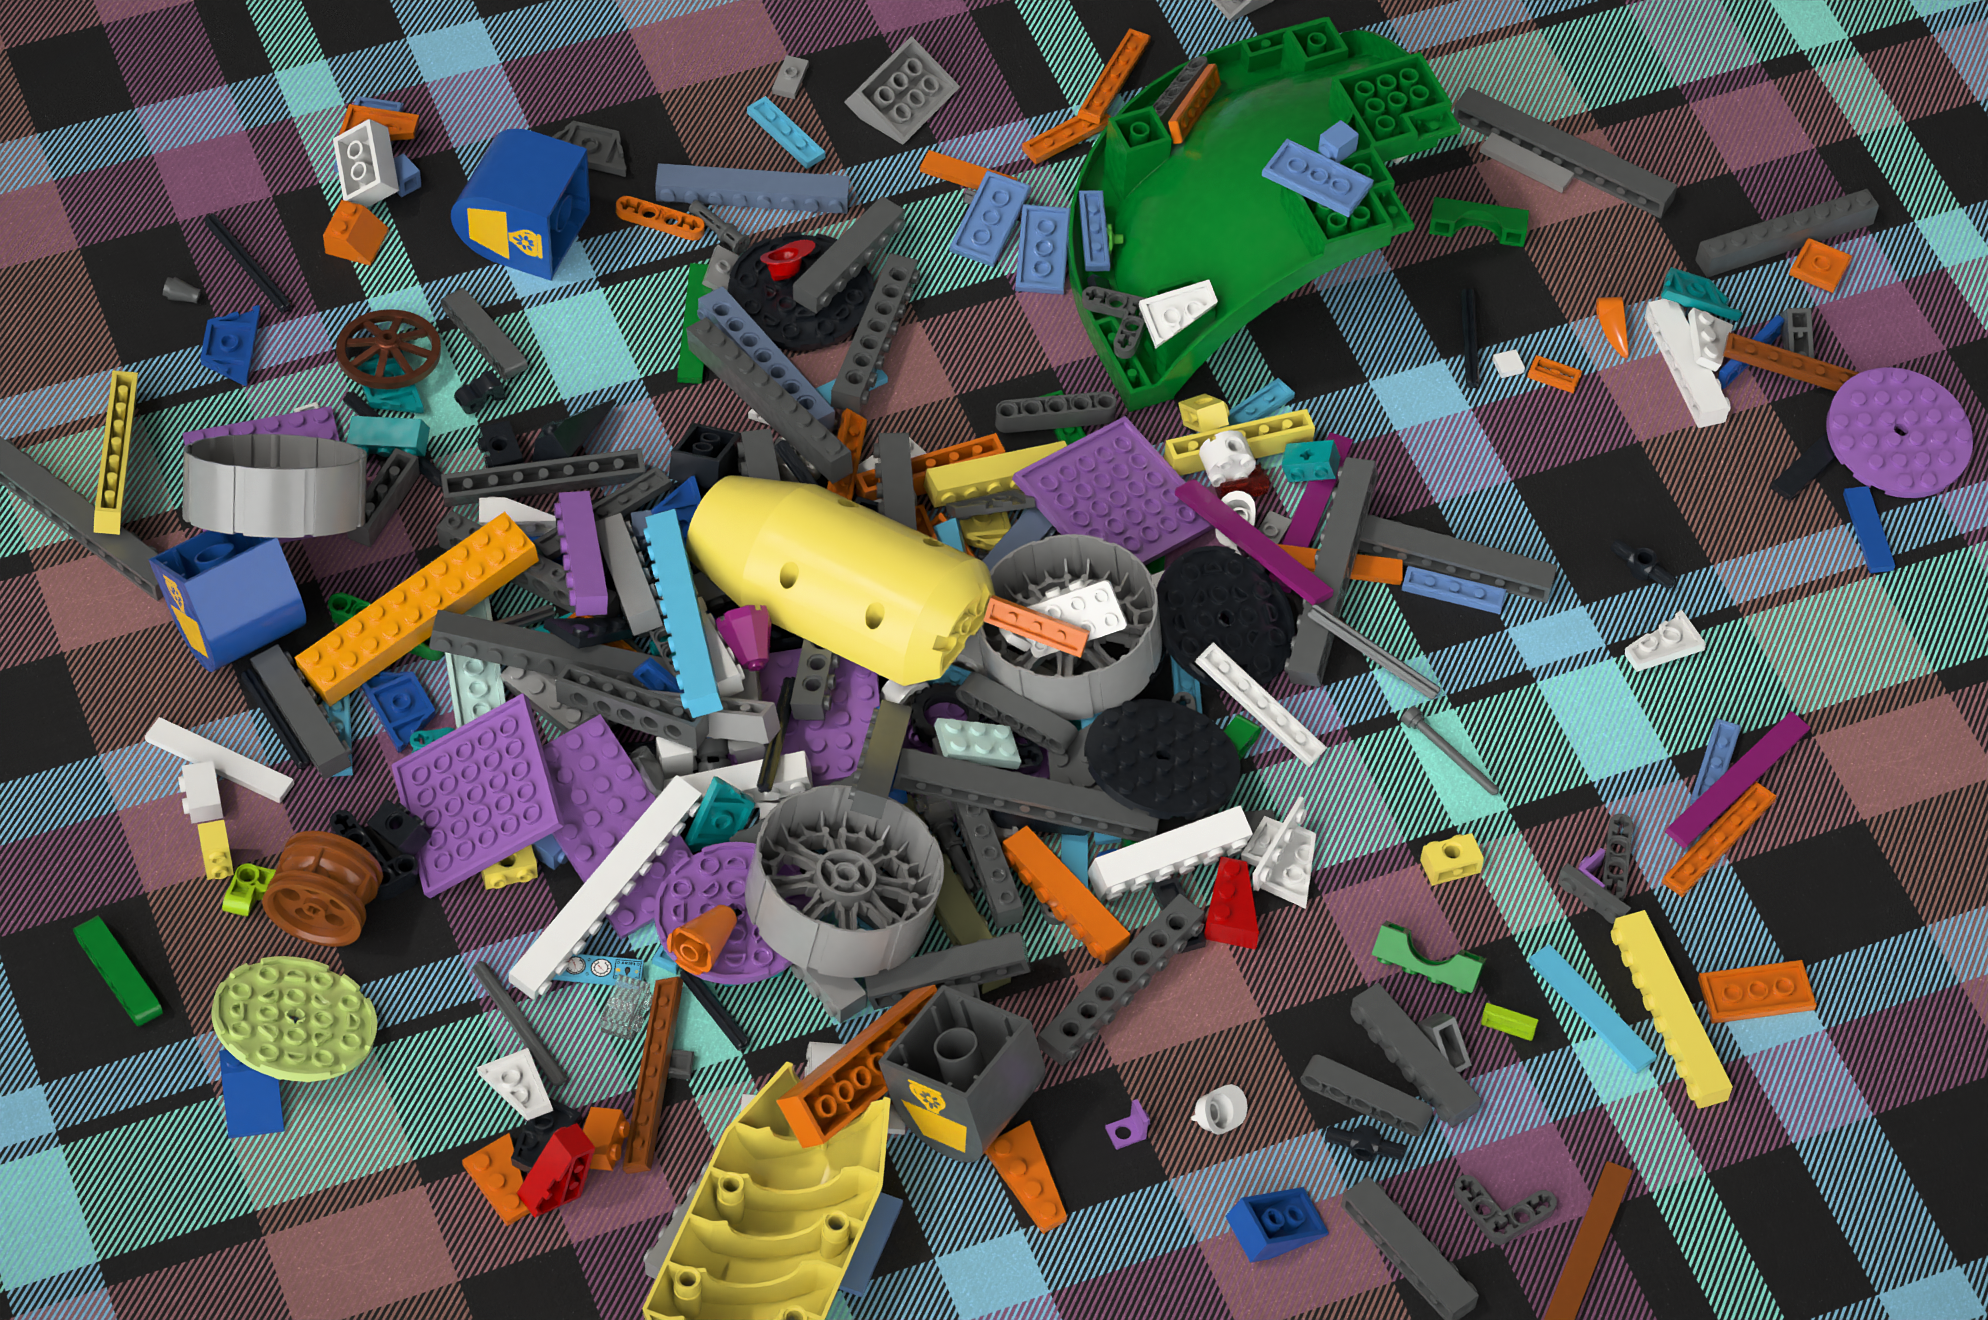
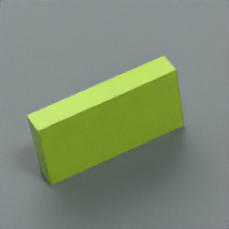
(1509, 1021)

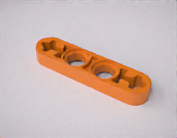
(638, 207)

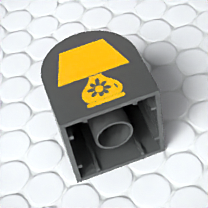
(962, 1072)

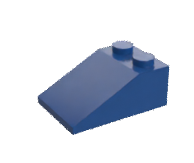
(250, 1099)
(1275, 1223)

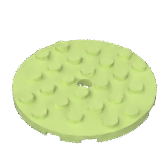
(255, 1023)

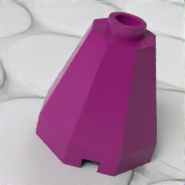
(748, 635)

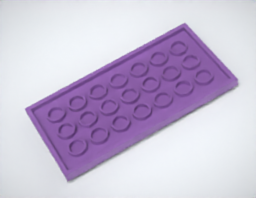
(599, 804)

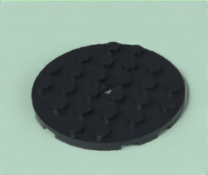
(782, 318)
(1220, 582)
(1125, 765)

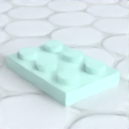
(978, 743)

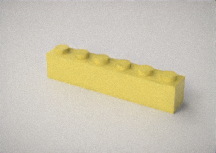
(1264, 437)
(982, 475)

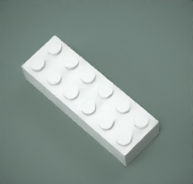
(1169, 854)

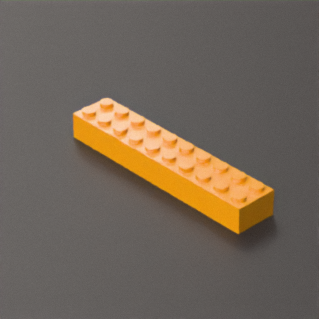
(408, 611)

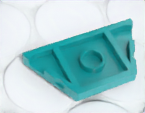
(1697, 292)
(400, 399)
(719, 815)

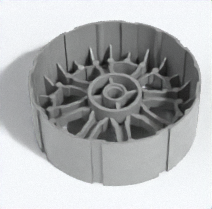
(274, 485)
(1056, 562)
(843, 882)

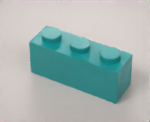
(385, 434)

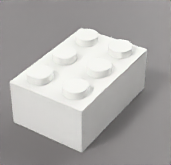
(366, 163)

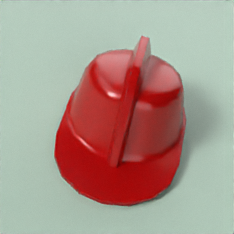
(787, 259)

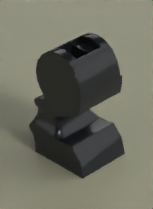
(474, 395)

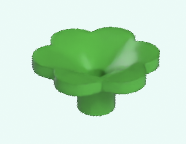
(1113, 238)

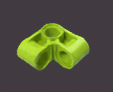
(243, 894)

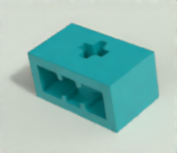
(1311, 461)

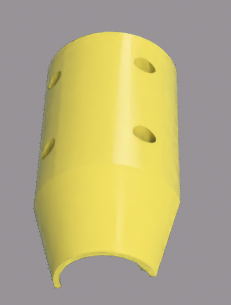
(841, 575)
(773, 1217)

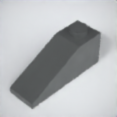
(1797, 332)

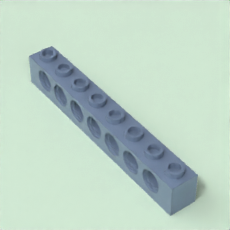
(749, 337)

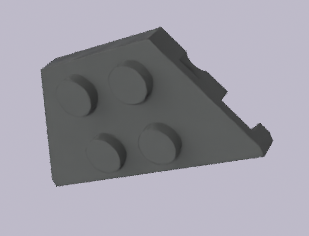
(602, 146)
(1072, 765)

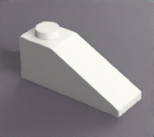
(528, 519)

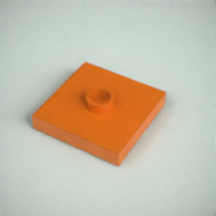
(1820, 265)

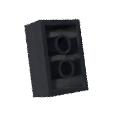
(704, 453)

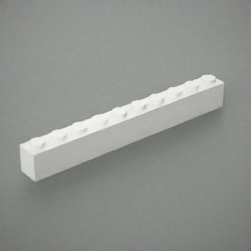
(605, 887)

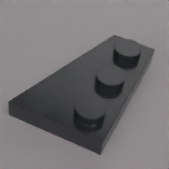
(589, 631)
(538, 1133)

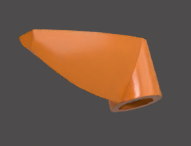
(1612, 319)

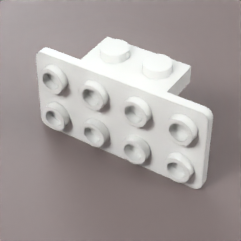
(1083, 605)

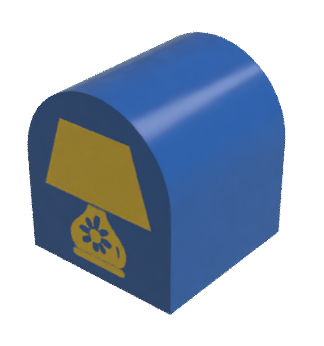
(525, 202)
(228, 594)

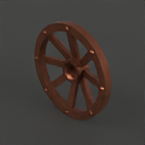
(388, 345)

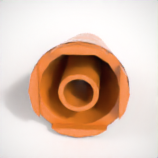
(702, 939)

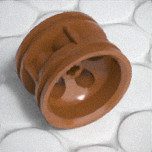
(322, 888)

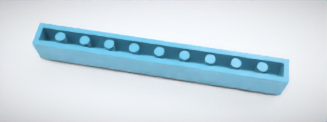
(683, 614)

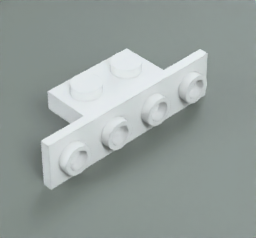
(1269, 840)

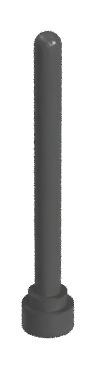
(1414, 719)

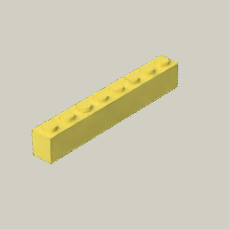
(115, 452)
(1671, 1010)

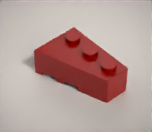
(1232, 907)
(558, 1172)

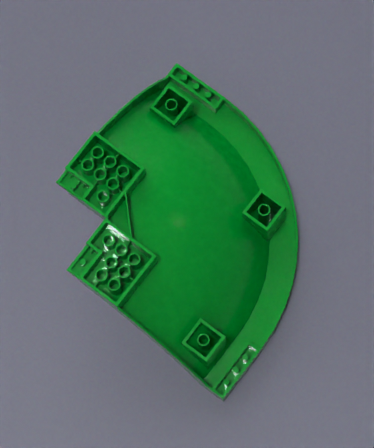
(1211, 214)

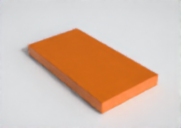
(1757, 991)

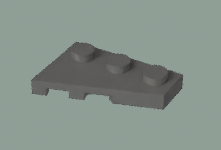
(990, 504)

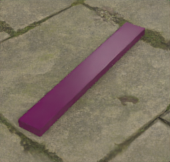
(1313, 506)
(1254, 542)
(1737, 780)

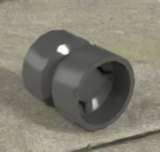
(710, 750)

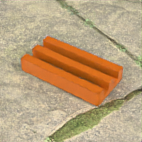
(1553, 376)

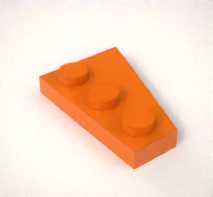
(400, 124)
(498, 1178)

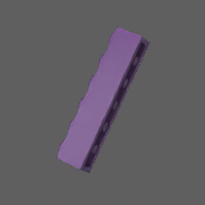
(582, 553)

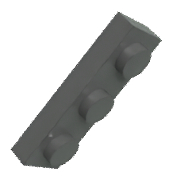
(1592, 894)

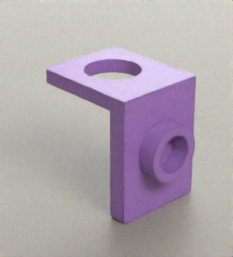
(1590, 864)
(1136, 1123)

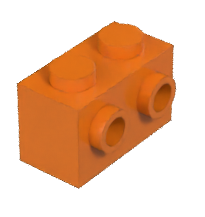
(606, 1131)

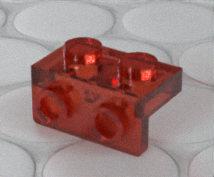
(1254, 485)

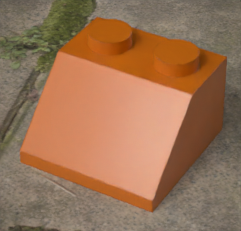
(354, 233)

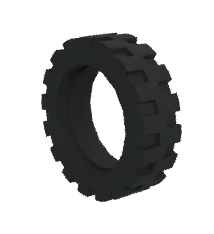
(930, 696)

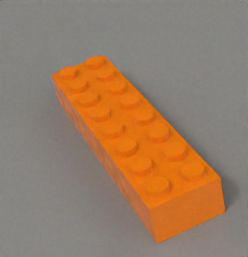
(850, 1077)

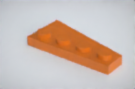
(1025, 1171)

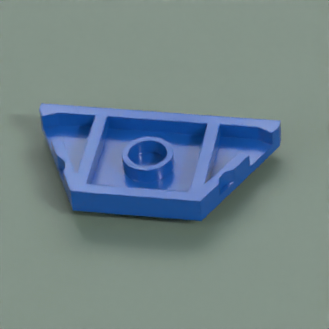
(231, 344)
(685, 502)
(399, 705)

